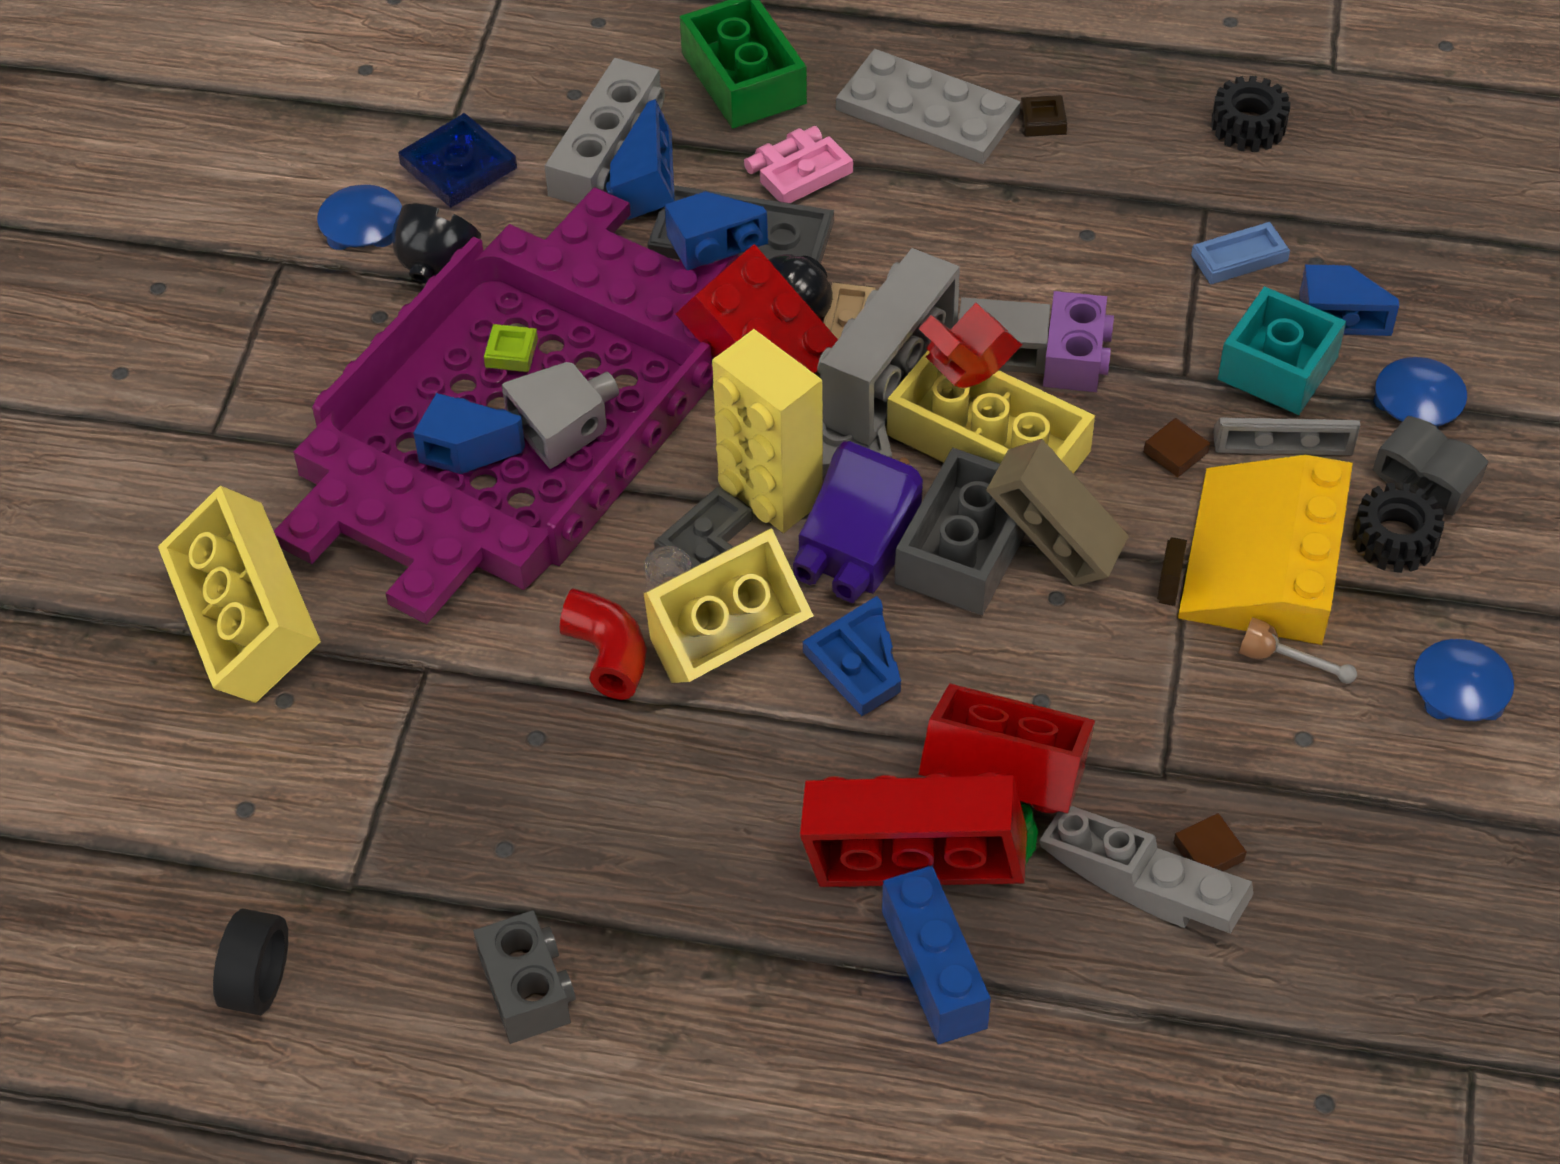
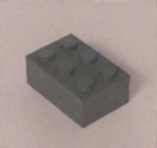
(958, 537)

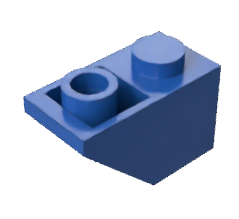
(713, 227)
(466, 435)

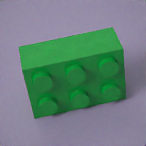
(743, 60)

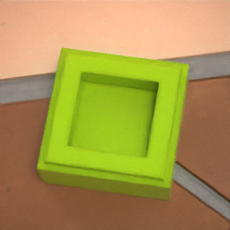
(510, 348)

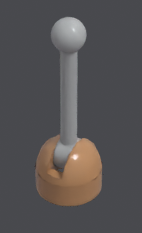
(1263, 641)

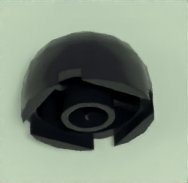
(428, 241)

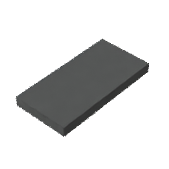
(791, 227)

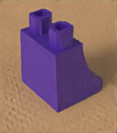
(857, 521)

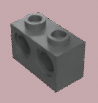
(517, 977)

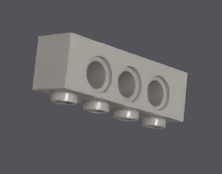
(599, 130)

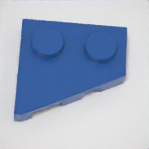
(857, 657)

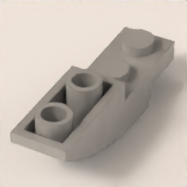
(1135, 870)

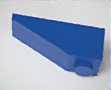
(644, 164)

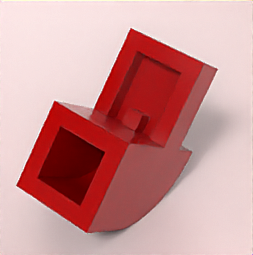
(971, 349)

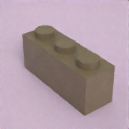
(1057, 512)

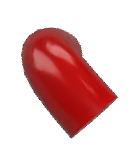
(614, 635)

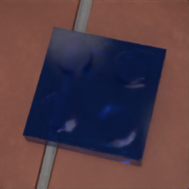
(457, 160)

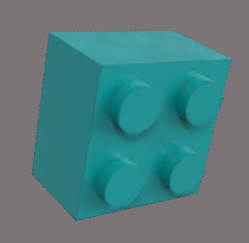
(1281, 350)

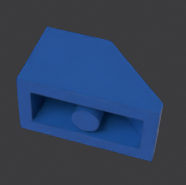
(1351, 297)

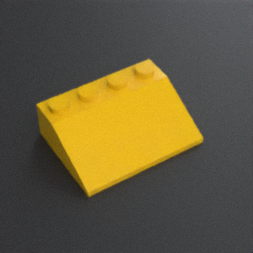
(1268, 545)

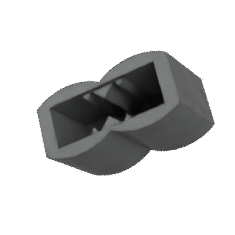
(1430, 461)

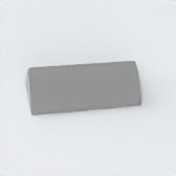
(1285, 436)

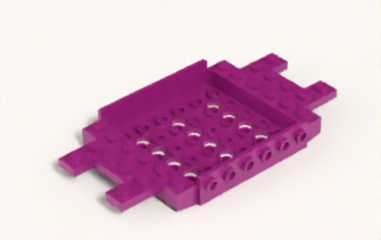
(576, 288)

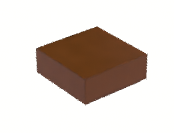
(1176, 447)
(1210, 844)

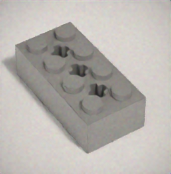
(885, 343)

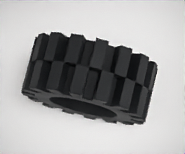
(1248, 129)
(1394, 547)

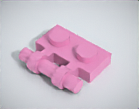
(799, 164)

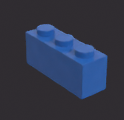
(935, 955)

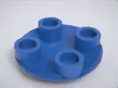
(359, 217)
(1420, 390)
(1463, 681)

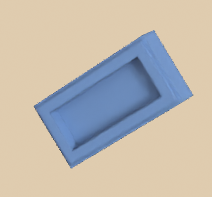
(1240, 253)

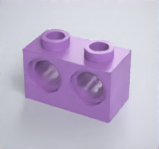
(1076, 340)

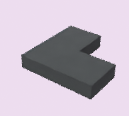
(707, 527)

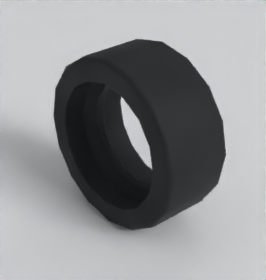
(250, 961)

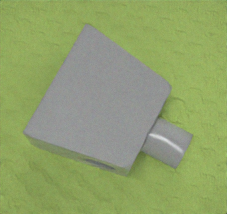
(560, 409)

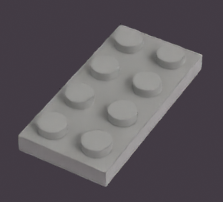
(928, 106)

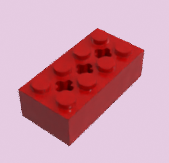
(894, 825)

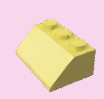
(724, 607)

